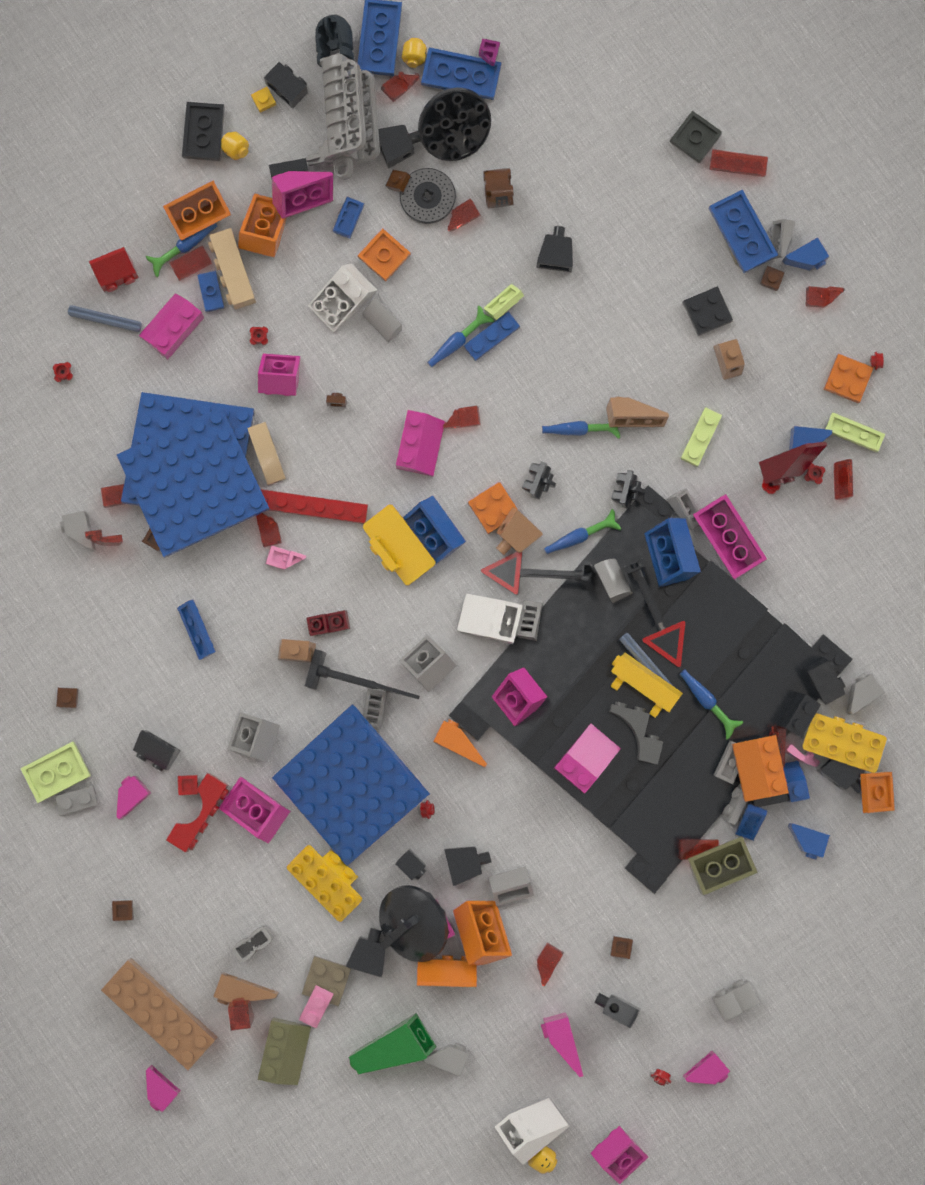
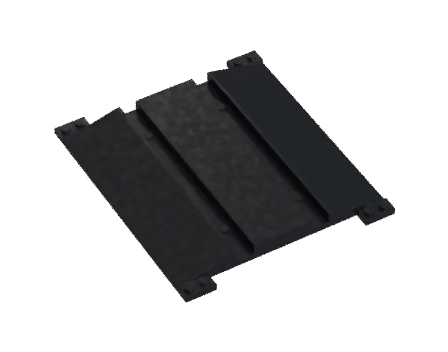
(728, 647)

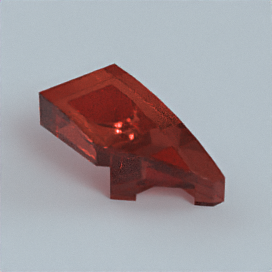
(399, 85)

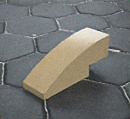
(266, 453)

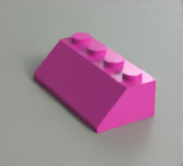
(730, 536)

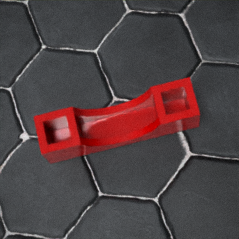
(211, 791)

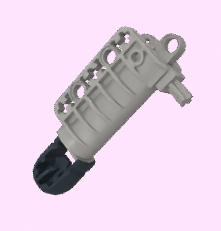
(344, 102)

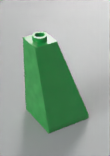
(397, 1046)

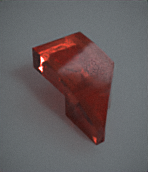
(463, 214)
(822, 296)
(464, 418)
(268, 530)
(96, 537)
(548, 961)

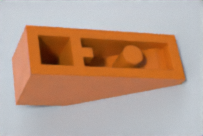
(455, 740)

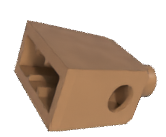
(728, 358)
(516, 532)
(296, 650)

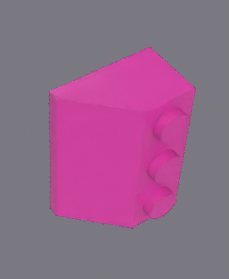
(172, 325)
(420, 443)

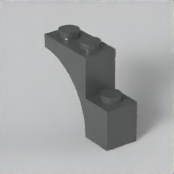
(648, 747)

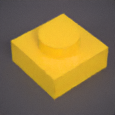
(263, 99)

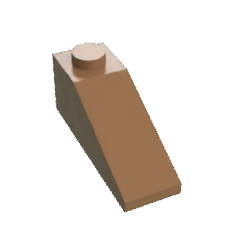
(632, 413)
(232, 987)

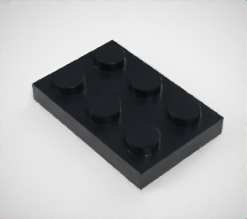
(203, 131)

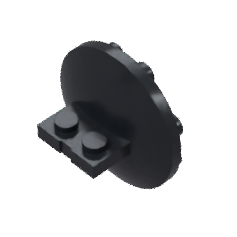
(454, 124)
(413, 923)

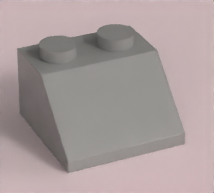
(428, 663)
(253, 737)

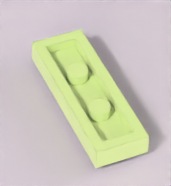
(855, 432)
(701, 437)

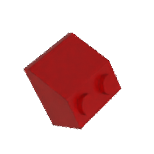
(114, 269)

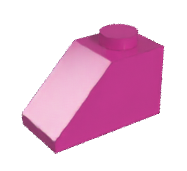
(130, 795)
(708, 1070)
(159, 1089)

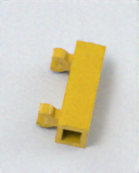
(646, 682)

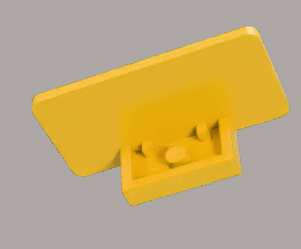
(397, 545)
(844, 742)
(327, 881)

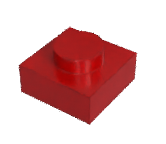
(188, 785)

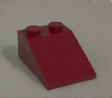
(790, 464)

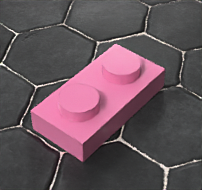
(316, 1006)

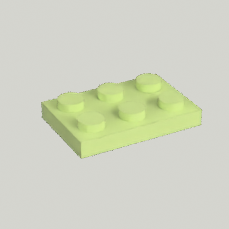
(55, 772)

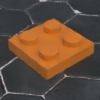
(384, 255)
(848, 378)
(492, 507)
(877, 792)

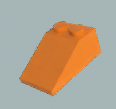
(261, 227)

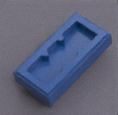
(348, 217)
(210, 291)
(751, 822)

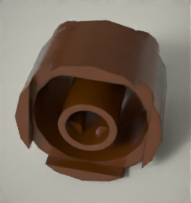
(498, 188)

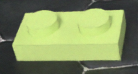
(503, 302)

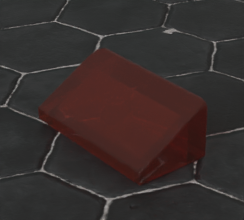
(843, 480)

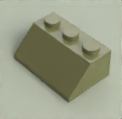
(722, 866)
(284, 1052)

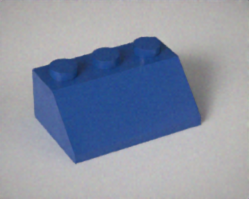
(434, 529)
(672, 551)

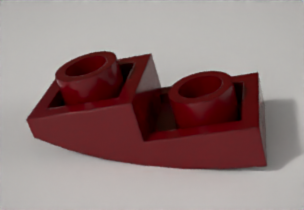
(328, 623)

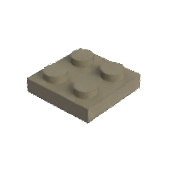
(328, 976)

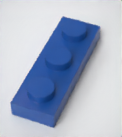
(491, 336)
(196, 629)

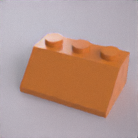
(197, 210)
(760, 768)
(482, 932)
(447, 972)

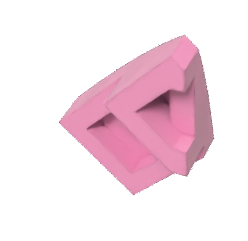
(283, 558)
(808, 758)

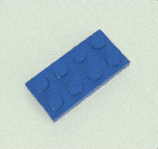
(379, 36)
(454, 70)
(743, 231)

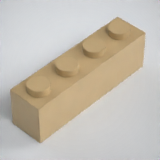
(232, 268)

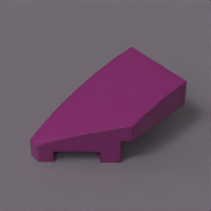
(489, 51)

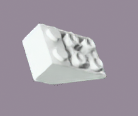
(342, 297)
(490, 618)
(531, 1129)

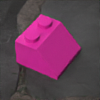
(278, 374)
(519, 696)
(619, 1155)

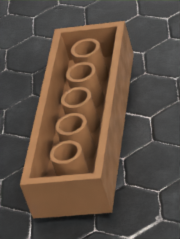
(159, 1013)

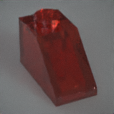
(240, 1014)

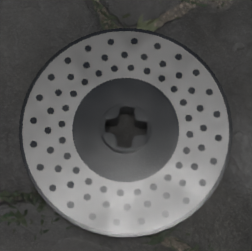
(440, 201)

